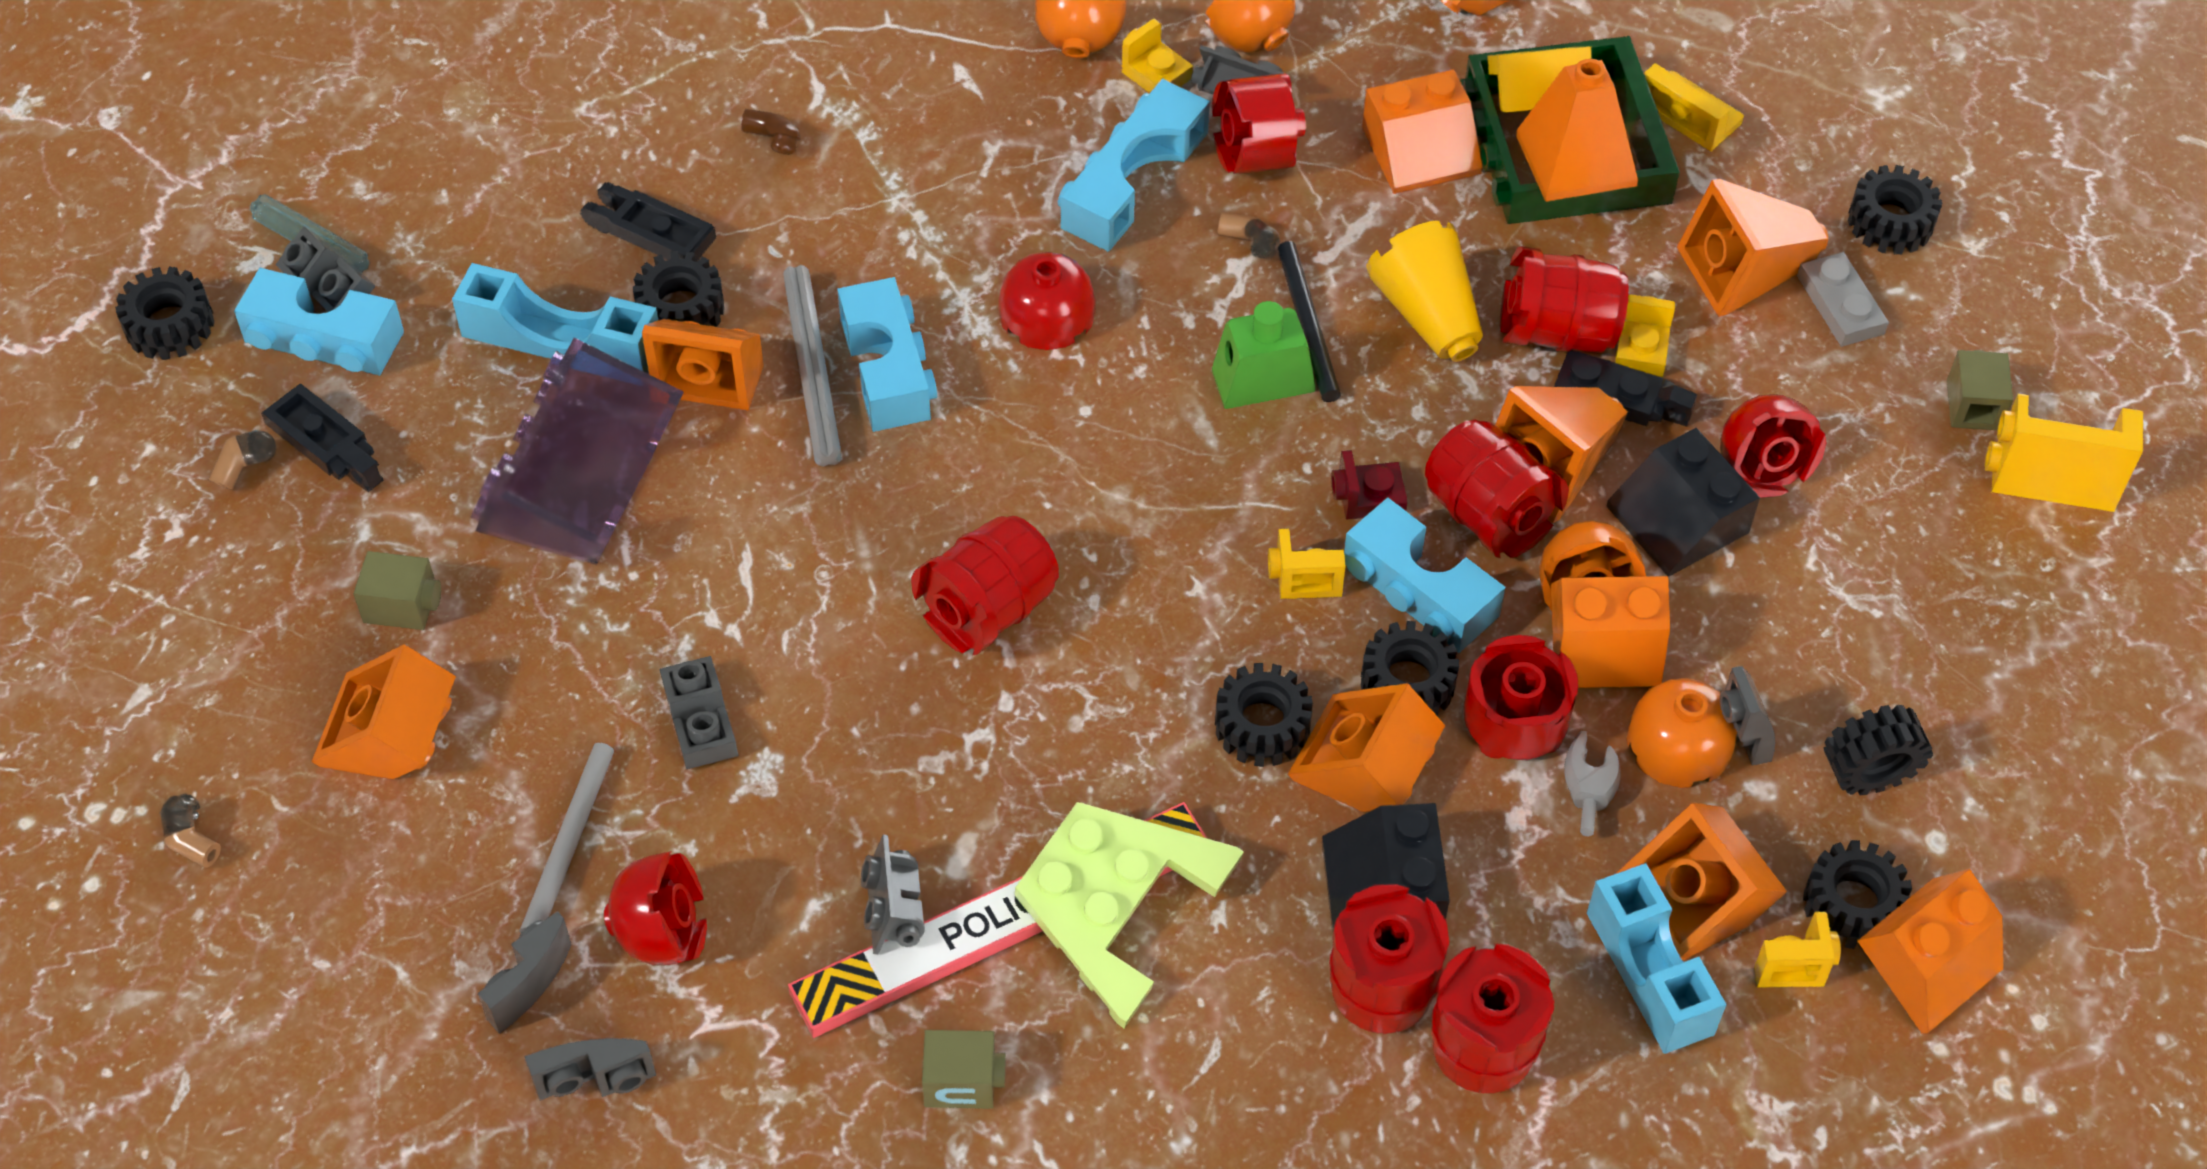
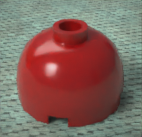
(1047, 301)
(1772, 443)
(655, 910)

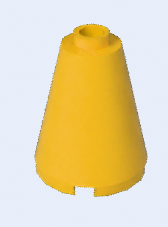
(1430, 288)

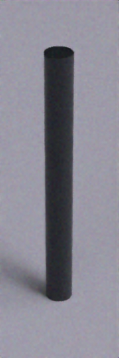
(1309, 321)

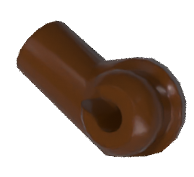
(774, 125)

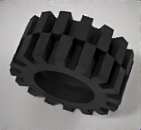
(1898, 190)
(681, 275)
(158, 293)
(1417, 648)
(1267, 689)
(1878, 749)
(1860, 867)

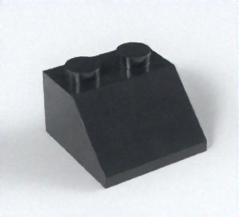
(1684, 502)
(1386, 849)

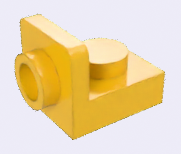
(1150, 60)
(1645, 334)
(1306, 573)
(1799, 962)

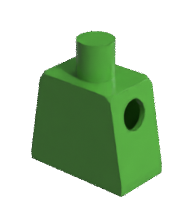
(1263, 357)

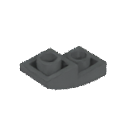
(324, 269)
(1745, 709)
(698, 712)
(539, 957)
(613, 1063)

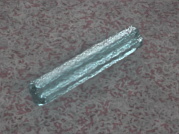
(289, 223)

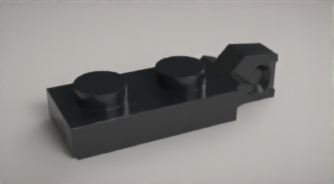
(1640, 393)
(323, 436)

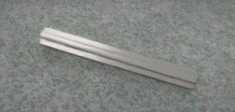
(812, 366)

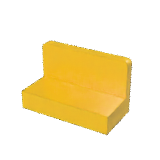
(1527, 75)
(1691, 108)

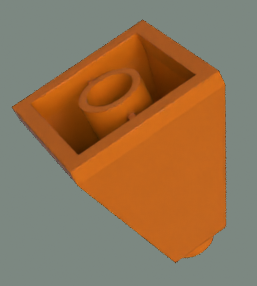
(1578, 135)
(1747, 244)
(1563, 429)

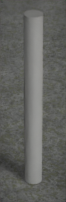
(569, 835)

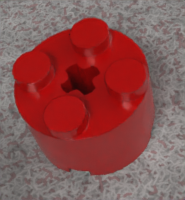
(1257, 123)
(1520, 698)

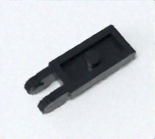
(648, 222)

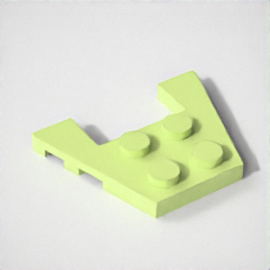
(1096, 878)

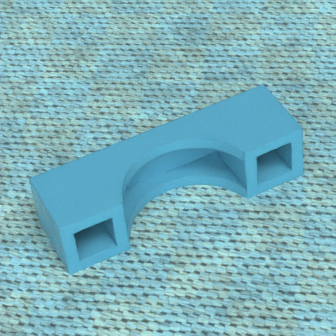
(1162, 128)
(504, 312)

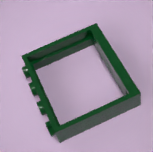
(1653, 151)

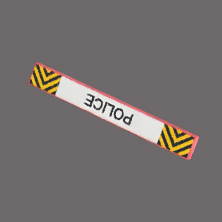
(948, 945)

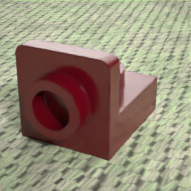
(1366, 486)

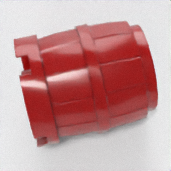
(1563, 302)
(1495, 487)
(986, 582)
(1387, 958)
(1490, 1017)

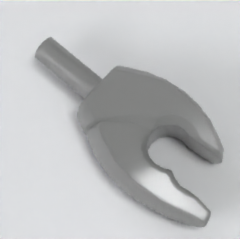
(1590, 786)

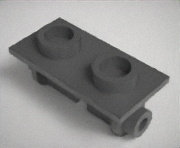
(1226, 64)
(888, 879)

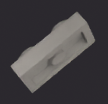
(1842, 299)

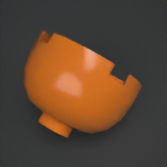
(1250, 23)
(1080, 25)
(1588, 551)
(1681, 733)

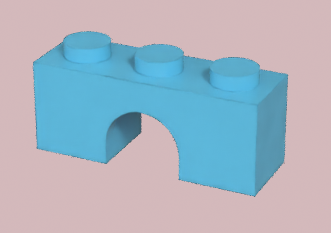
(878, 322)
(355, 335)
(1454, 601)
(1634, 927)

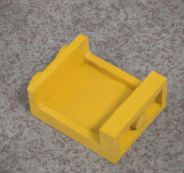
(2064, 459)

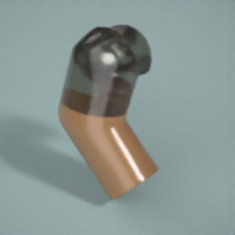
(1253, 229)
(241, 452)
(179, 830)

